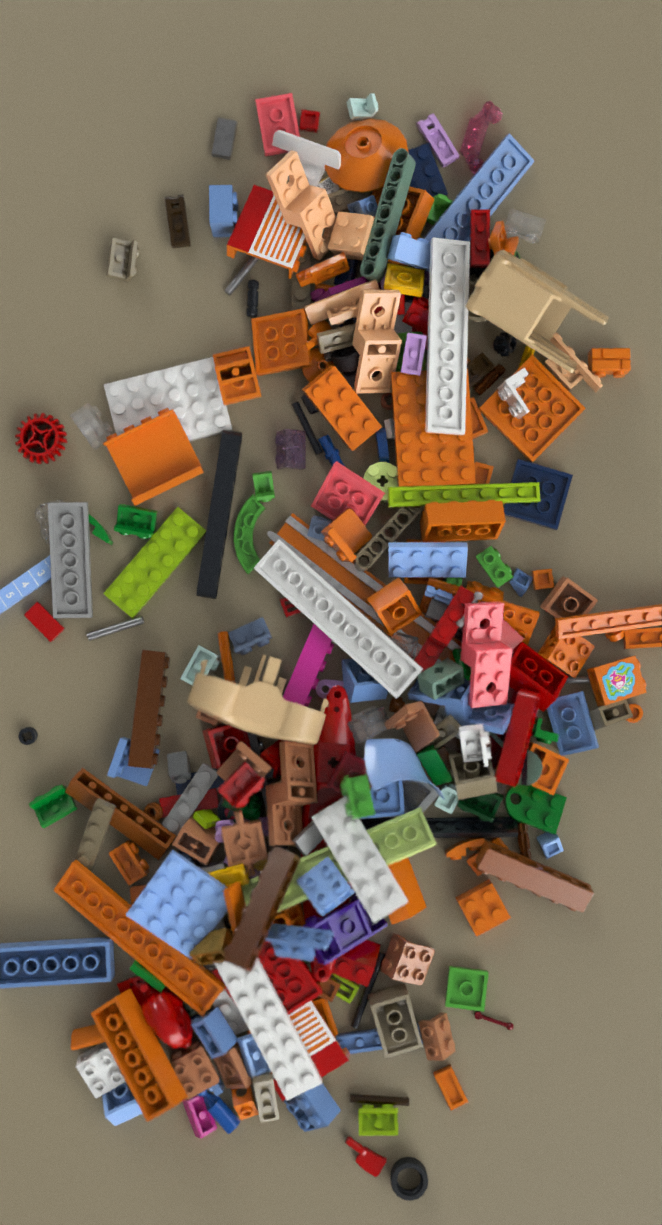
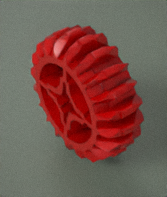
(26, 445)

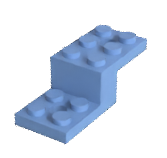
(457, 705)

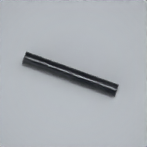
(306, 426)

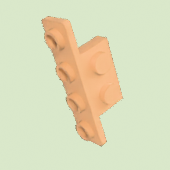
(339, 306)
(581, 372)

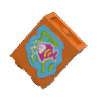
(617, 680)

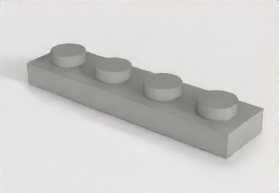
(190, 798)

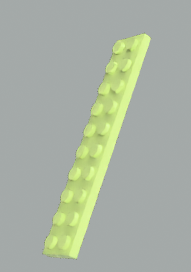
(393, 839)

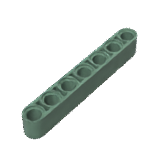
(388, 215)

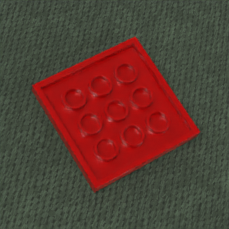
(288, 976)

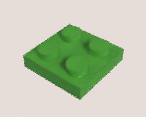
(466, 988)

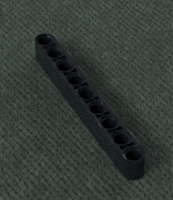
(219, 514)

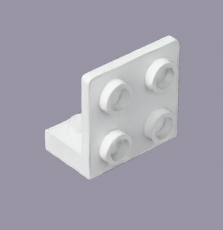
(508, 393)
(99, 1070)

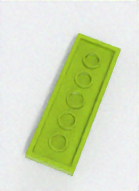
(155, 562)

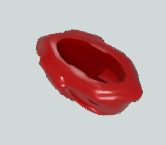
(167, 1016)

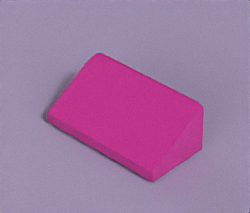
(199, 1117)

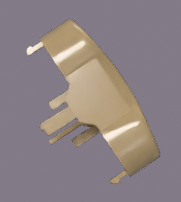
(258, 706)

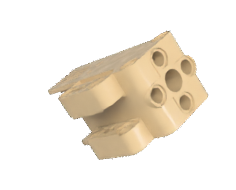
(527, 304)

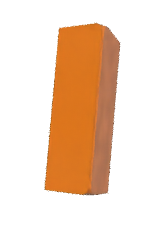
(86, 1037)

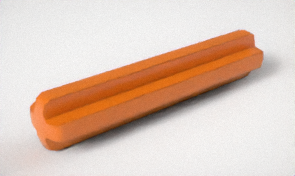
(226, 656)

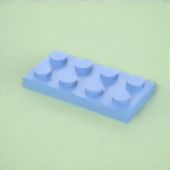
(427, 559)

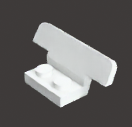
(311, 155)

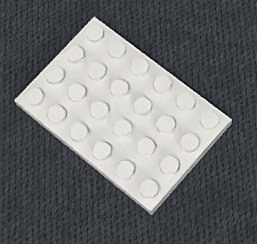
(186, 388)

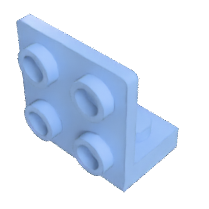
(325, 886)

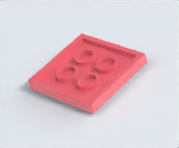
(347, 491)

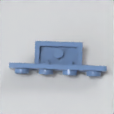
(297, 941)

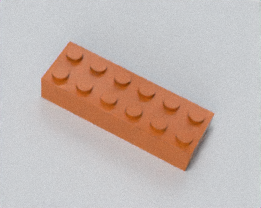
(139, 1055)

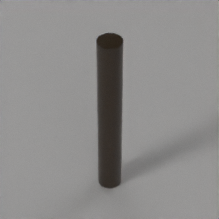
(371, 1099)

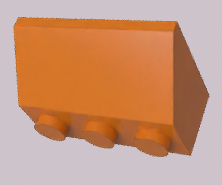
(408, 883)

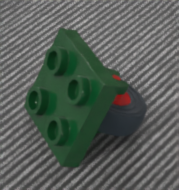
(250, 811)

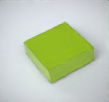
(206, 818)

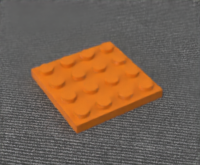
(549, 414)

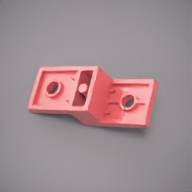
(486, 654)

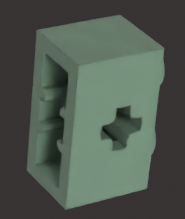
(441, 678)

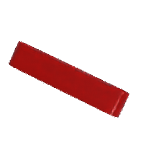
(518, 737)

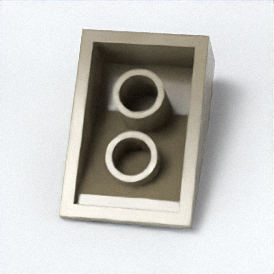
(395, 1020)

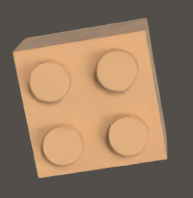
(351, 234)

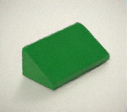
(434, 766)

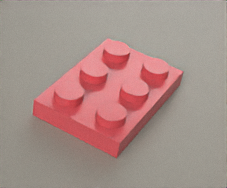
(273, 115)

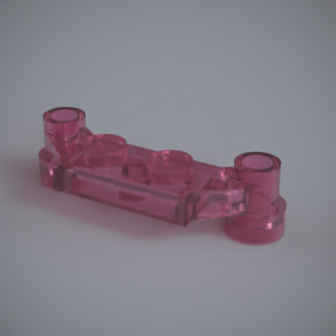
(476, 133)

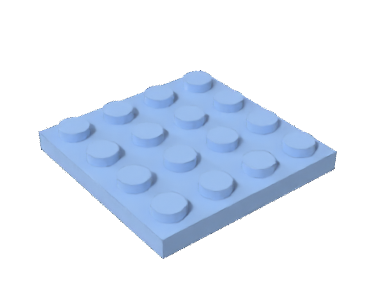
(180, 904)

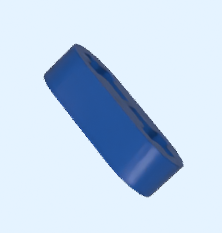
(382, 445)

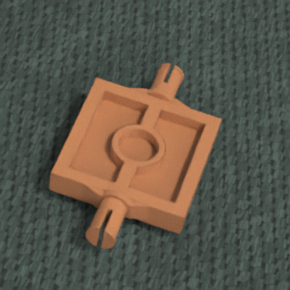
(244, 842)

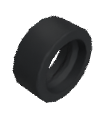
(345, 359)
(409, 1194)

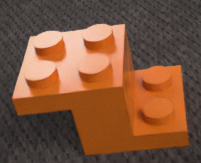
(236, 375)
(553, 768)

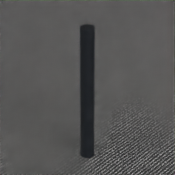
(367, 990)

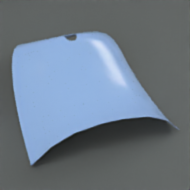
(393, 761)

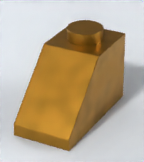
(212, 947)

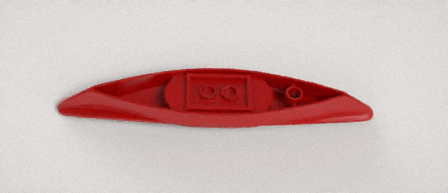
(333, 741)

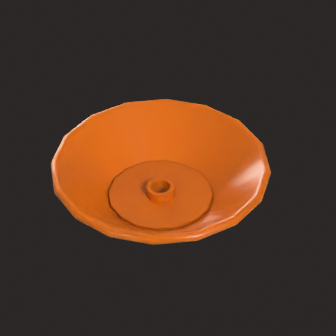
(365, 154)

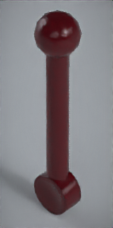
(478, 1015)

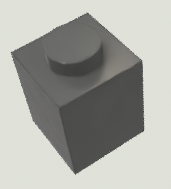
(179, 767)

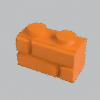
(609, 361)

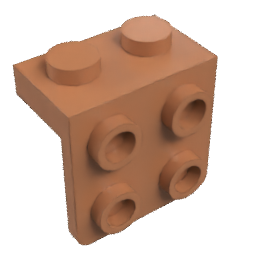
(407, 960)
(194, 1069)

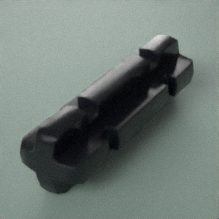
(252, 298)

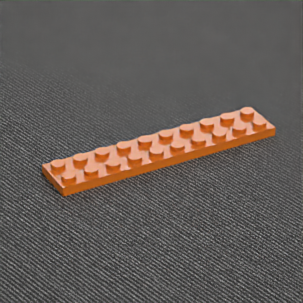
(108, 913)

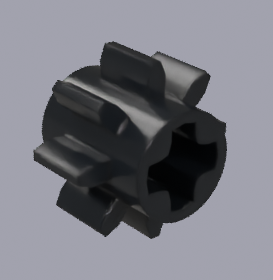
(504, 344)

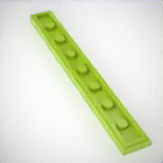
(420, 495)

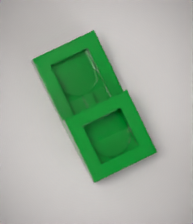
(100, 531)

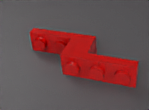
(444, 629)

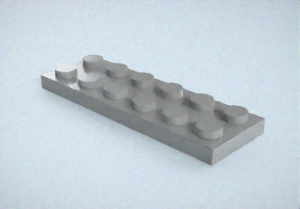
(70, 559)

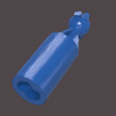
(220, 1112)

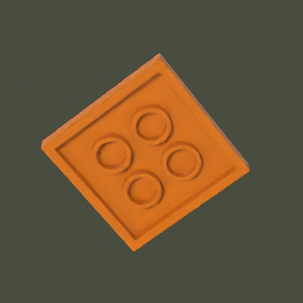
(279, 342)

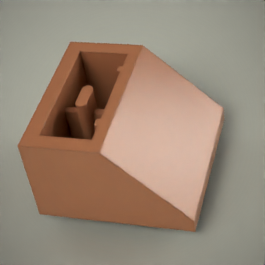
(197, 841)

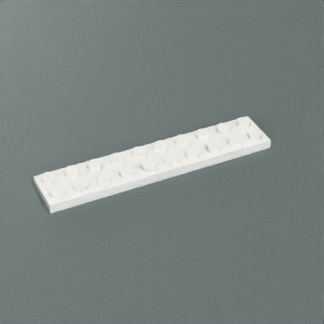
(447, 336)
(338, 618)

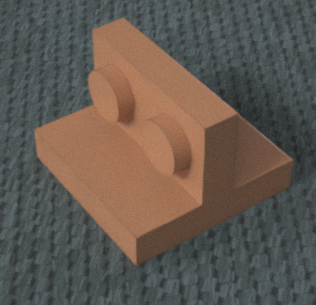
(232, 1068)

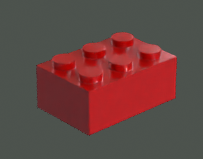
(536, 674)

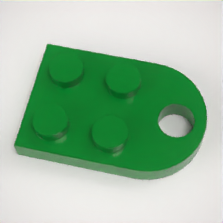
(535, 807)

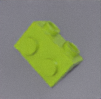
(378, 1120)

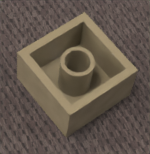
(472, 777)

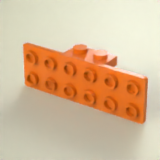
(518, 617)

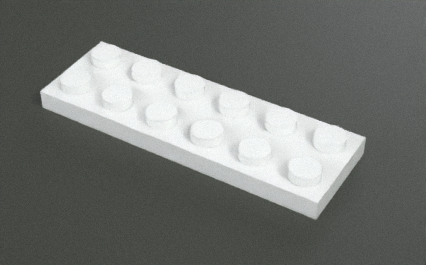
(360, 861)

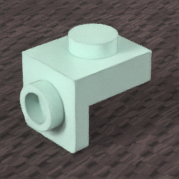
(362, 108)
(451, 798)

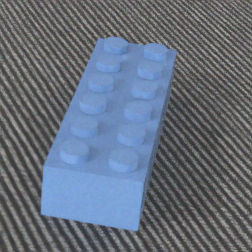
(56, 962)

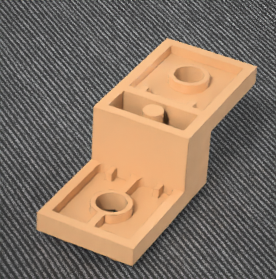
(302, 203)
(376, 340)

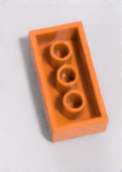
(341, 407)
(462, 521)

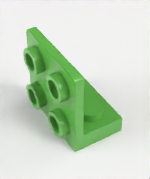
(358, 797)

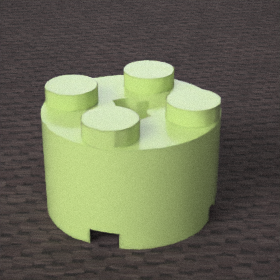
(383, 471)

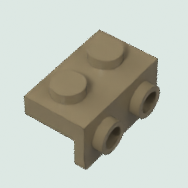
(122, 259)

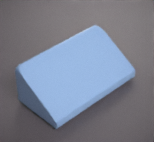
(252, 1056)

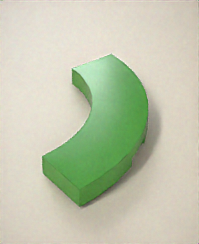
(244, 533)

